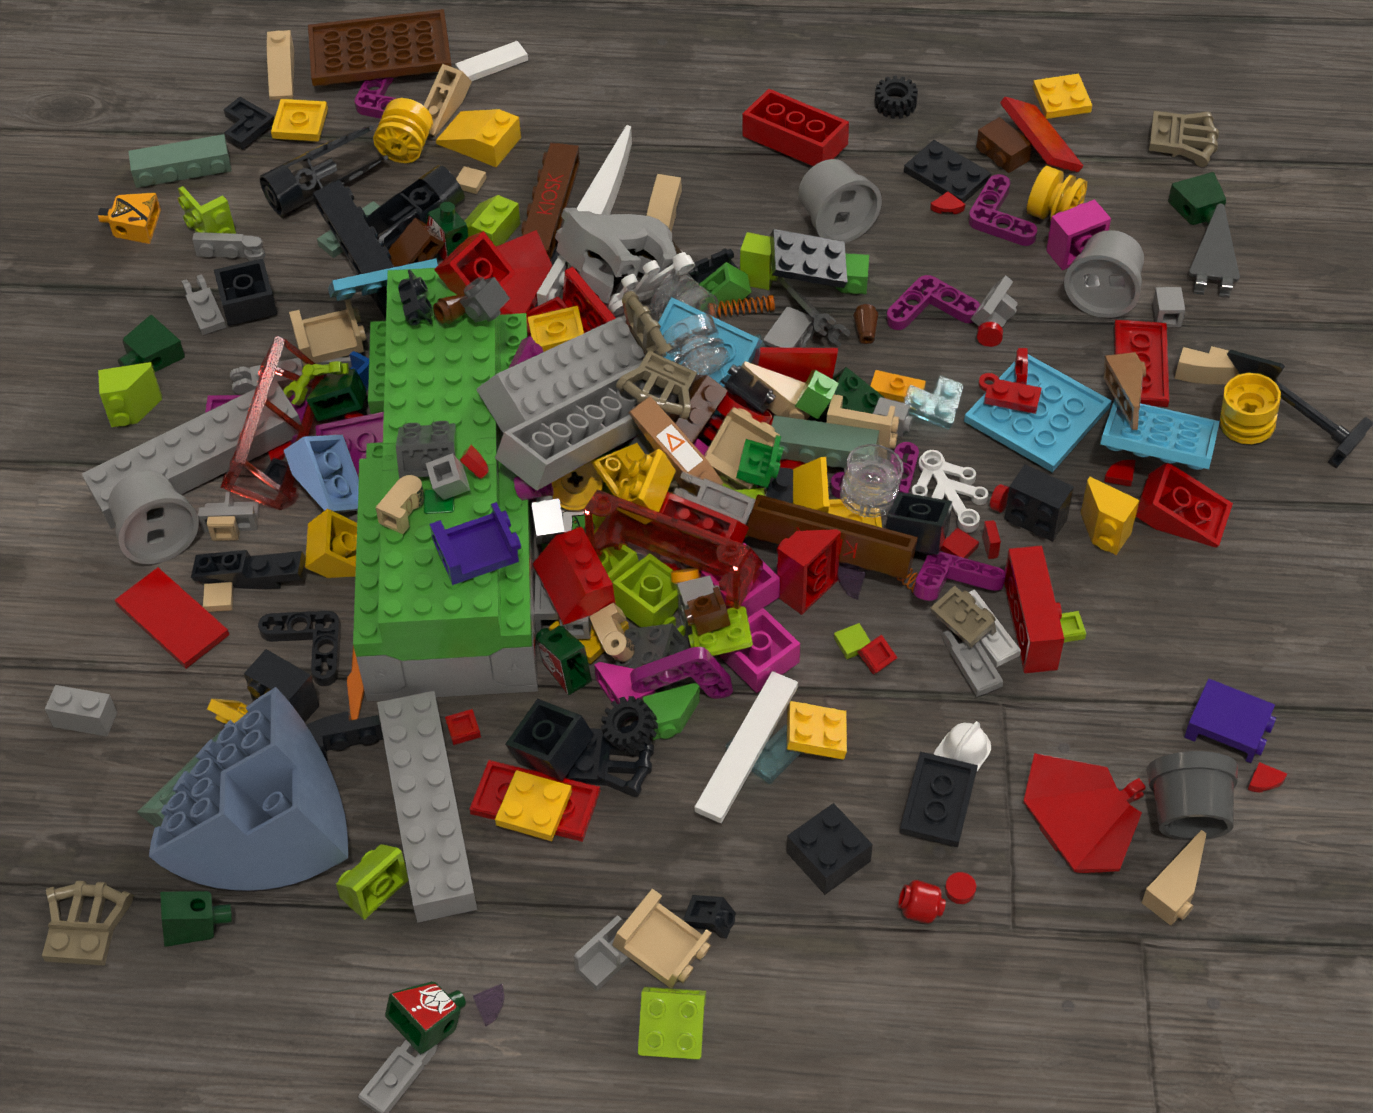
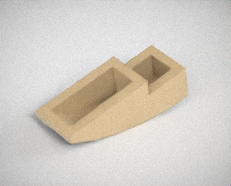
(665, 199)
(1205, 367)

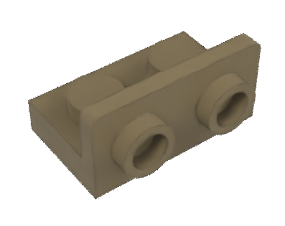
(963, 616)

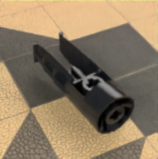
(283, 186)
(415, 202)

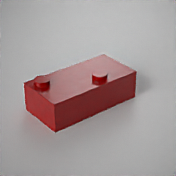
(795, 128)
(1033, 609)

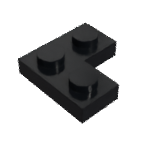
(249, 124)

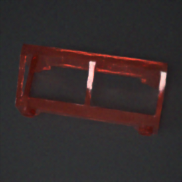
(239, 459)
(676, 541)

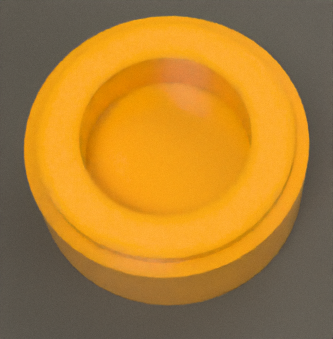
(684, 575)

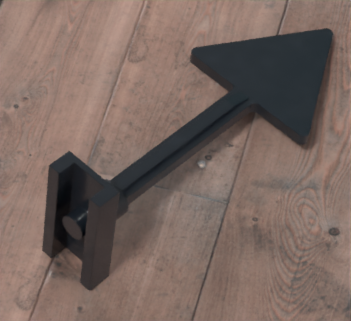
(1347, 439)

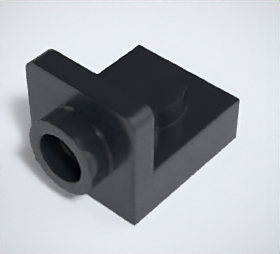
(710, 913)

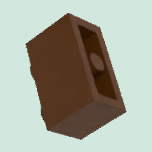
(1003, 145)
(415, 244)

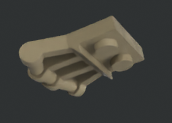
(1171, 136)
(643, 327)
(664, 374)
(83, 941)

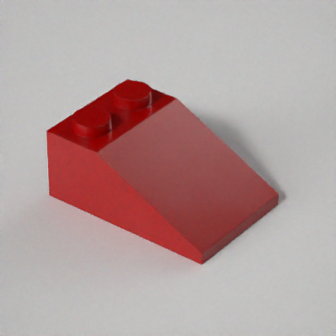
(1183, 506)

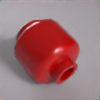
(921, 901)

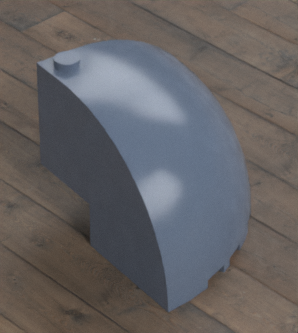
(254, 806)

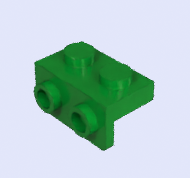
(759, 462)

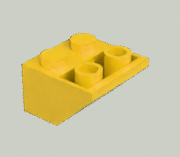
(615, 467)
(648, 483)

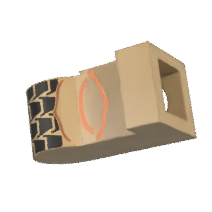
(399, 503)
(610, 633)

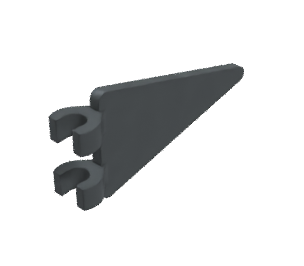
(1216, 256)
(820, 319)

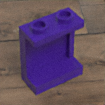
(476, 545)
(1232, 718)

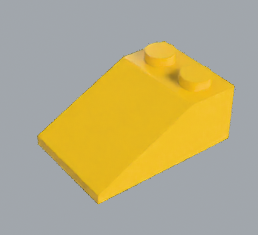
(482, 135)

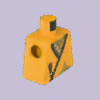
(132, 216)

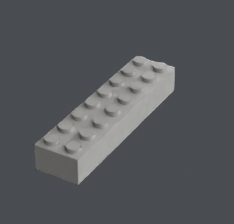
(560, 373)
(572, 432)
(196, 448)
(426, 807)

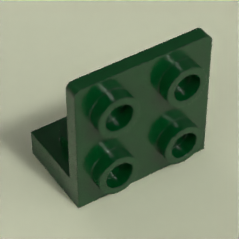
(855, 392)

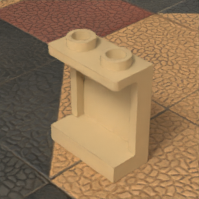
(329, 334)
(885, 424)
(727, 445)
(661, 941)

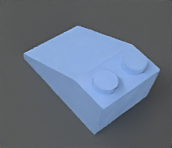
(325, 471)

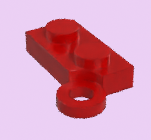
(1010, 394)

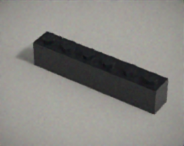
(354, 234)

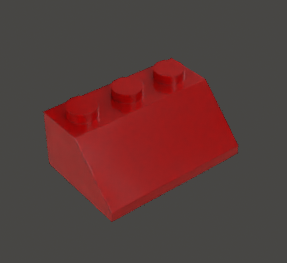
(797, 362)
(807, 567)
(574, 576)

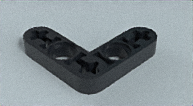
(319, 636)

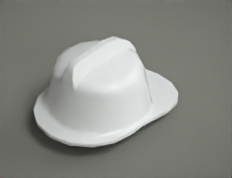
(965, 743)

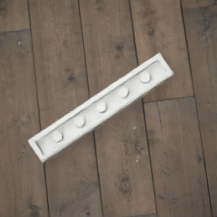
(746, 747)

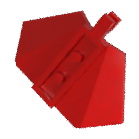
(532, 266)
(1083, 812)

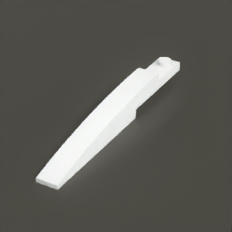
(598, 200)

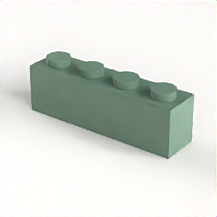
(179, 161)
(812, 439)

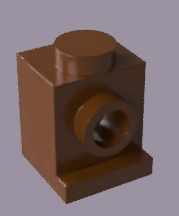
(707, 612)

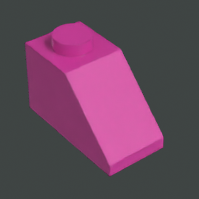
(616, 682)

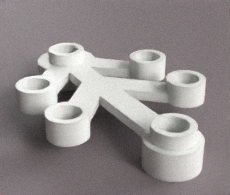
(644, 289)
(933, 464)

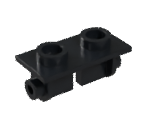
(705, 266)
(414, 298)
(755, 396)

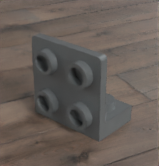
(423, 444)
(654, 644)

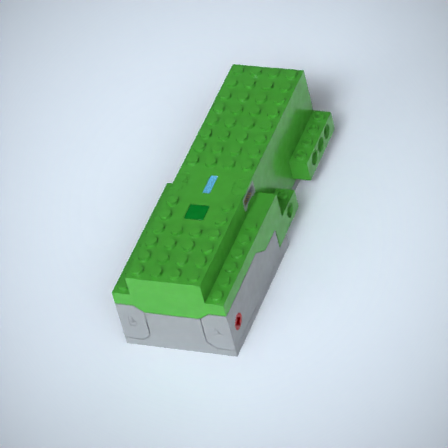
(409, 619)

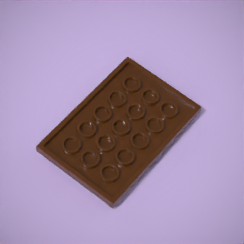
(378, 47)

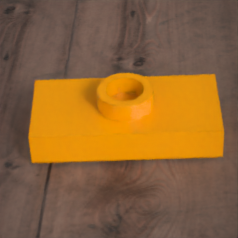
(894, 386)

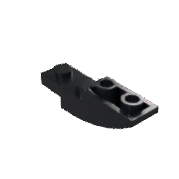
(248, 571)
(340, 732)

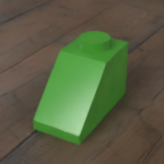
(857, 274)
(728, 284)
(816, 394)
(673, 708)

